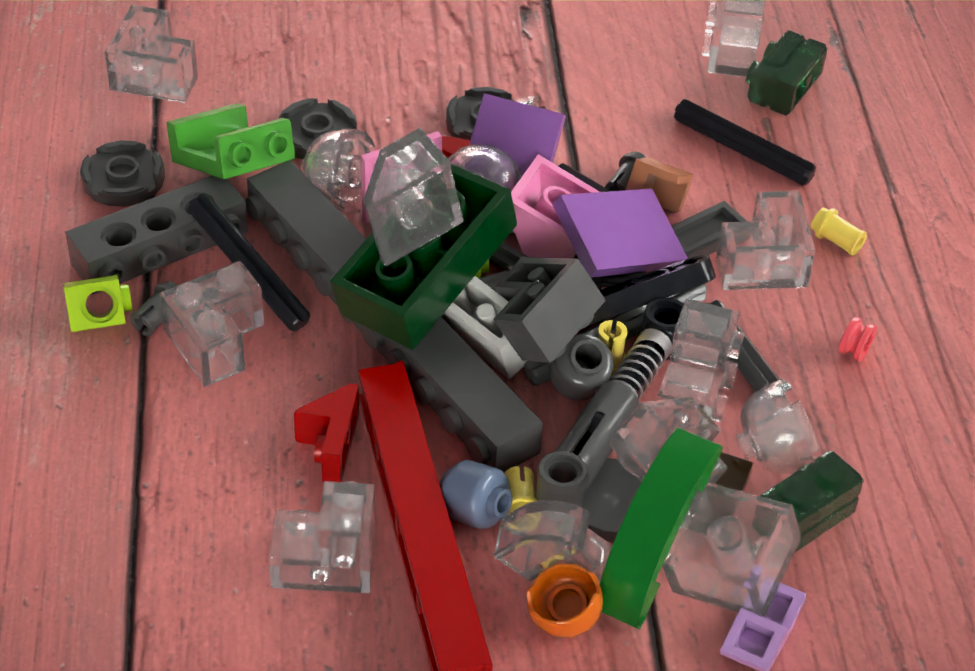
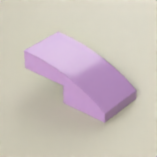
(760, 639)

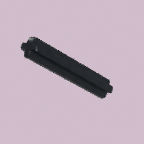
(745, 142)
(237, 249)

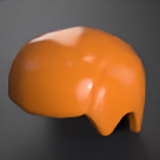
(565, 600)

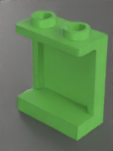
(225, 146)

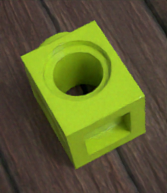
(83, 319)

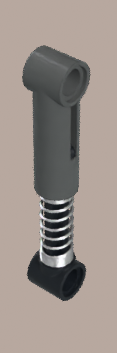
(585, 448)

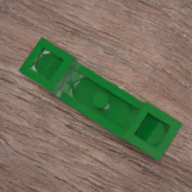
(653, 524)

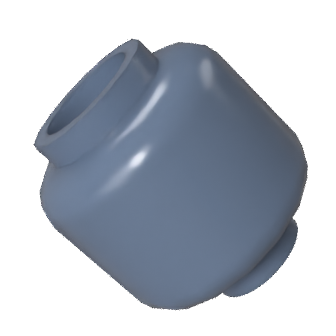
(476, 494)

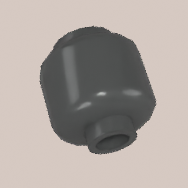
(582, 367)

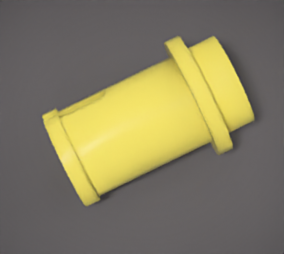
(837, 230)
(615, 341)
(521, 491)

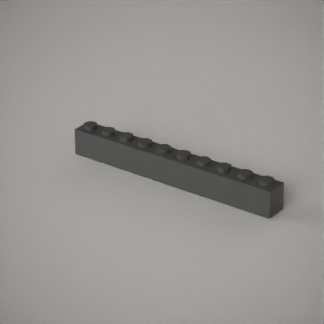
(441, 367)

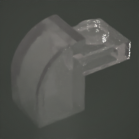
(548, 535)

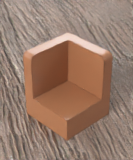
(666, 181)

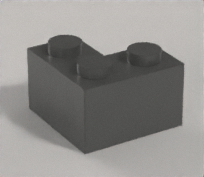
(546, 306)

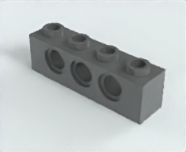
(151, 232)

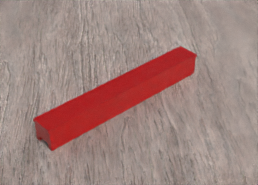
(421, 523)

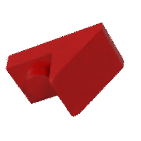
(330, 427)

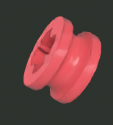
(857, 339)

